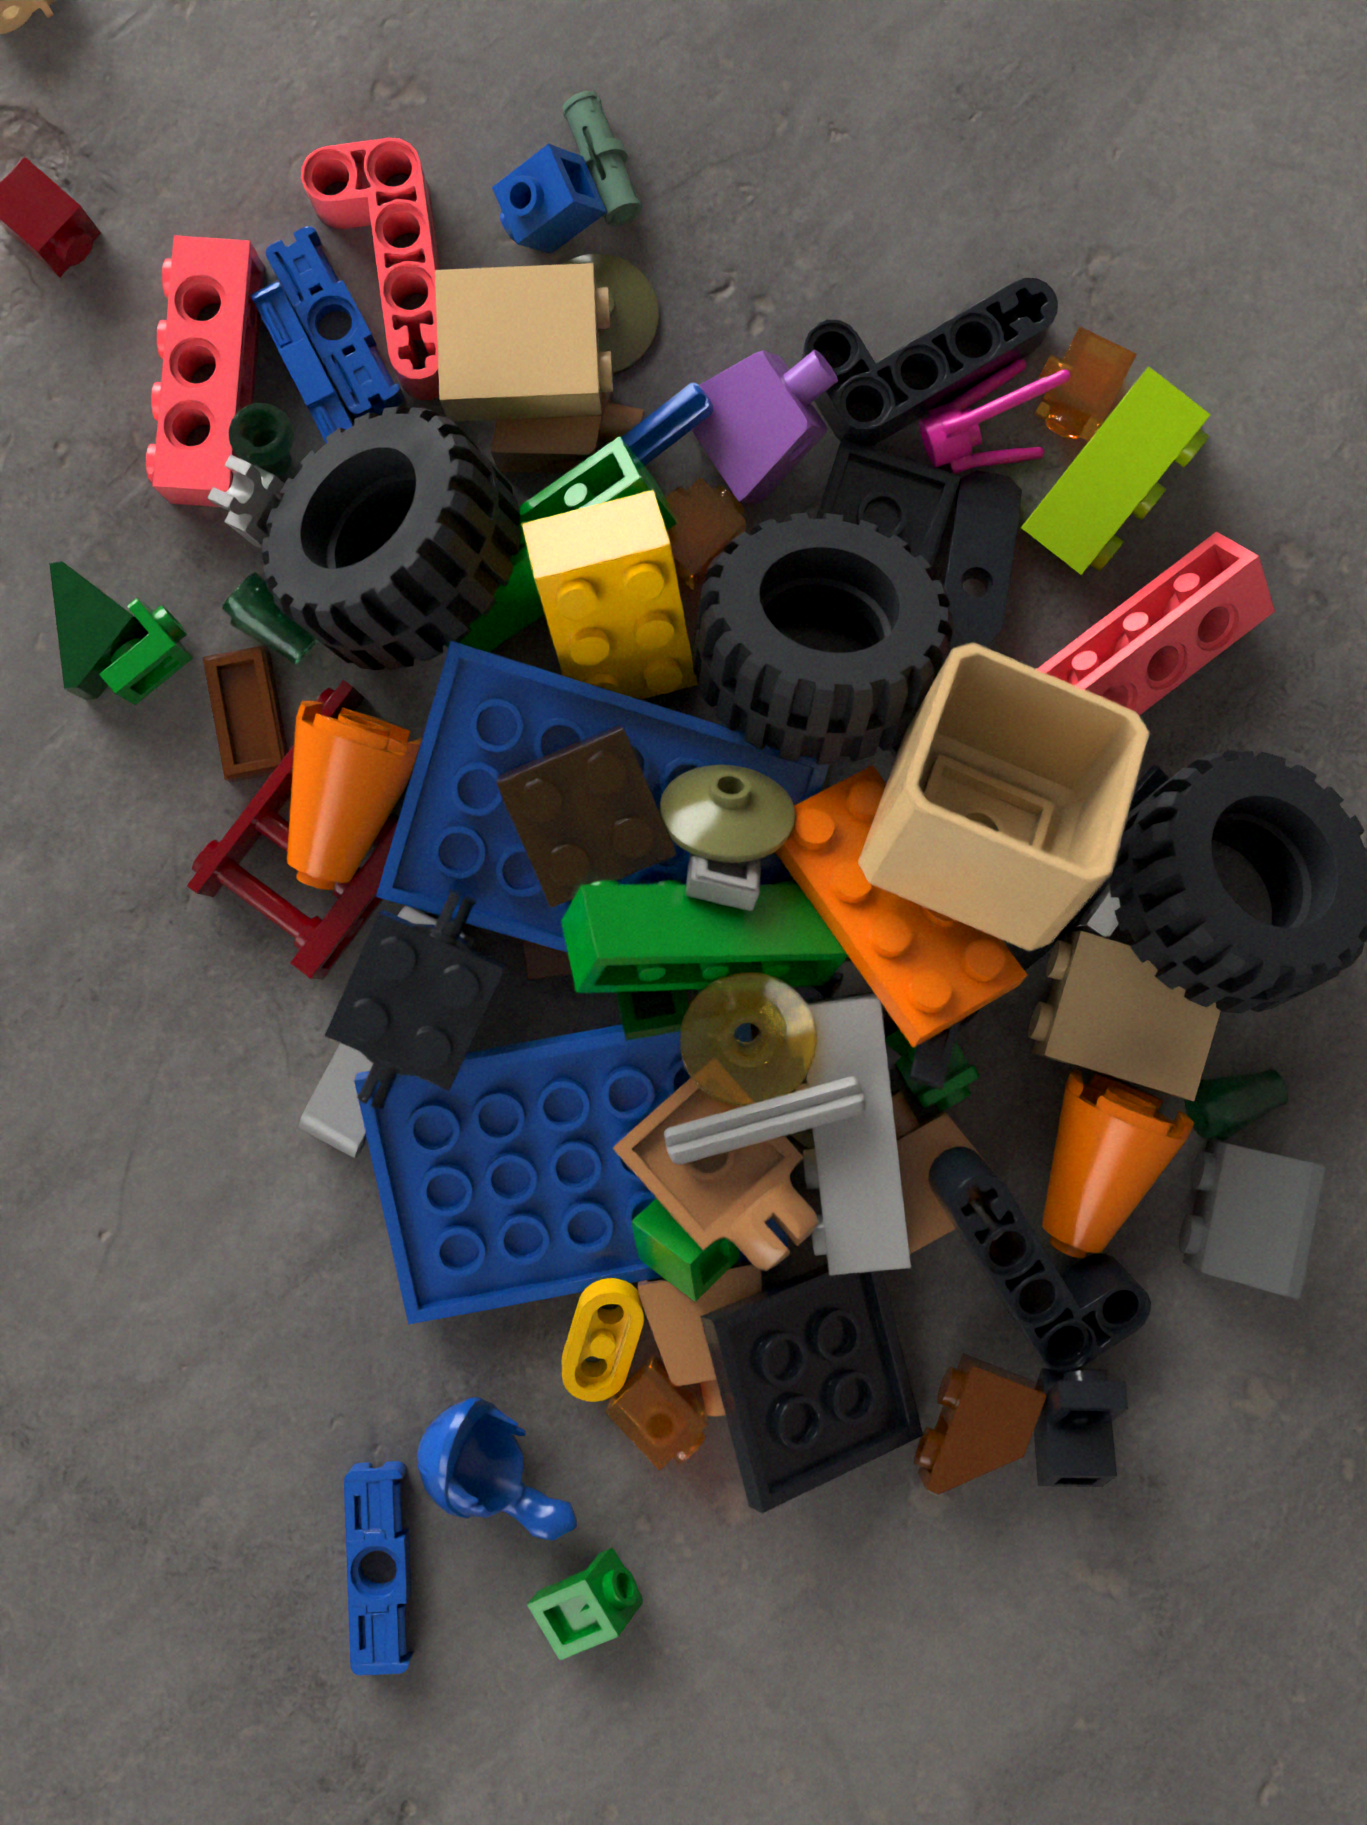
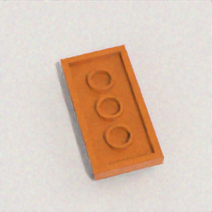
(913, 958)

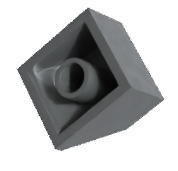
(1252, 1217)

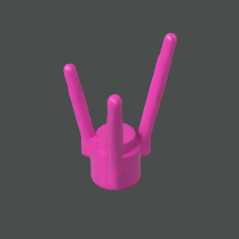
(954, 427)

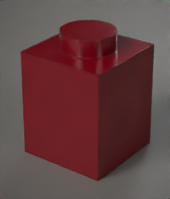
(45, 218)

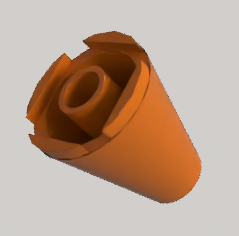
(343, 790)
(1105, 1160)

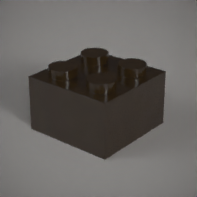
(585, 814)

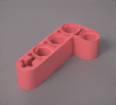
(390, 213)

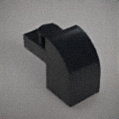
(1076, 1428)

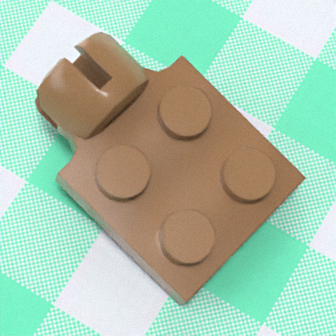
(723, 1193)

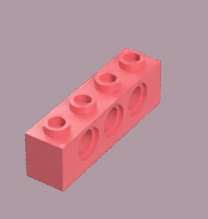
(199, 275)
(1169, 627)

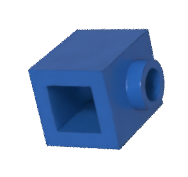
(548, 199)

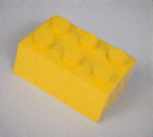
(613, 596)

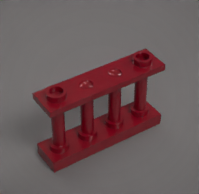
(318, 939)

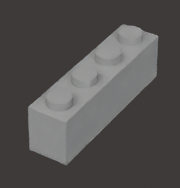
(856, 1156)

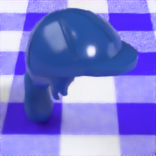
(476, 1470)

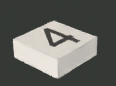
(1100, 915)

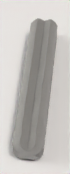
(765, 1120)

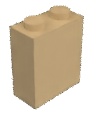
(521, 342)
(1121, 1019)

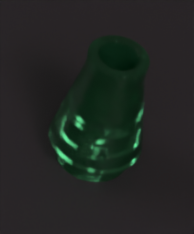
(263, 437)
(259, 617)
(1234, 1102)

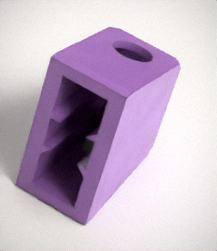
(763, 420)

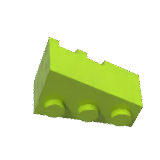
(1118, 473)

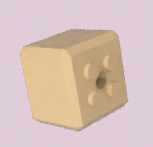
(1005, 798)

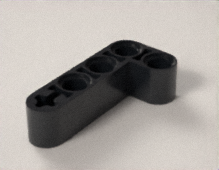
(932, 355)
(1061, 1315)

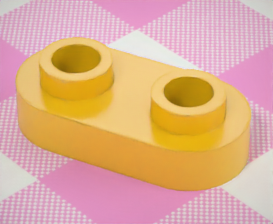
(605, 1335)

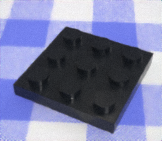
(810, 1381)

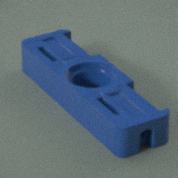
(315, 293)
(301, 359)
(374, 1608)

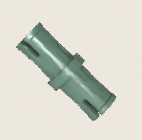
(603, 156)

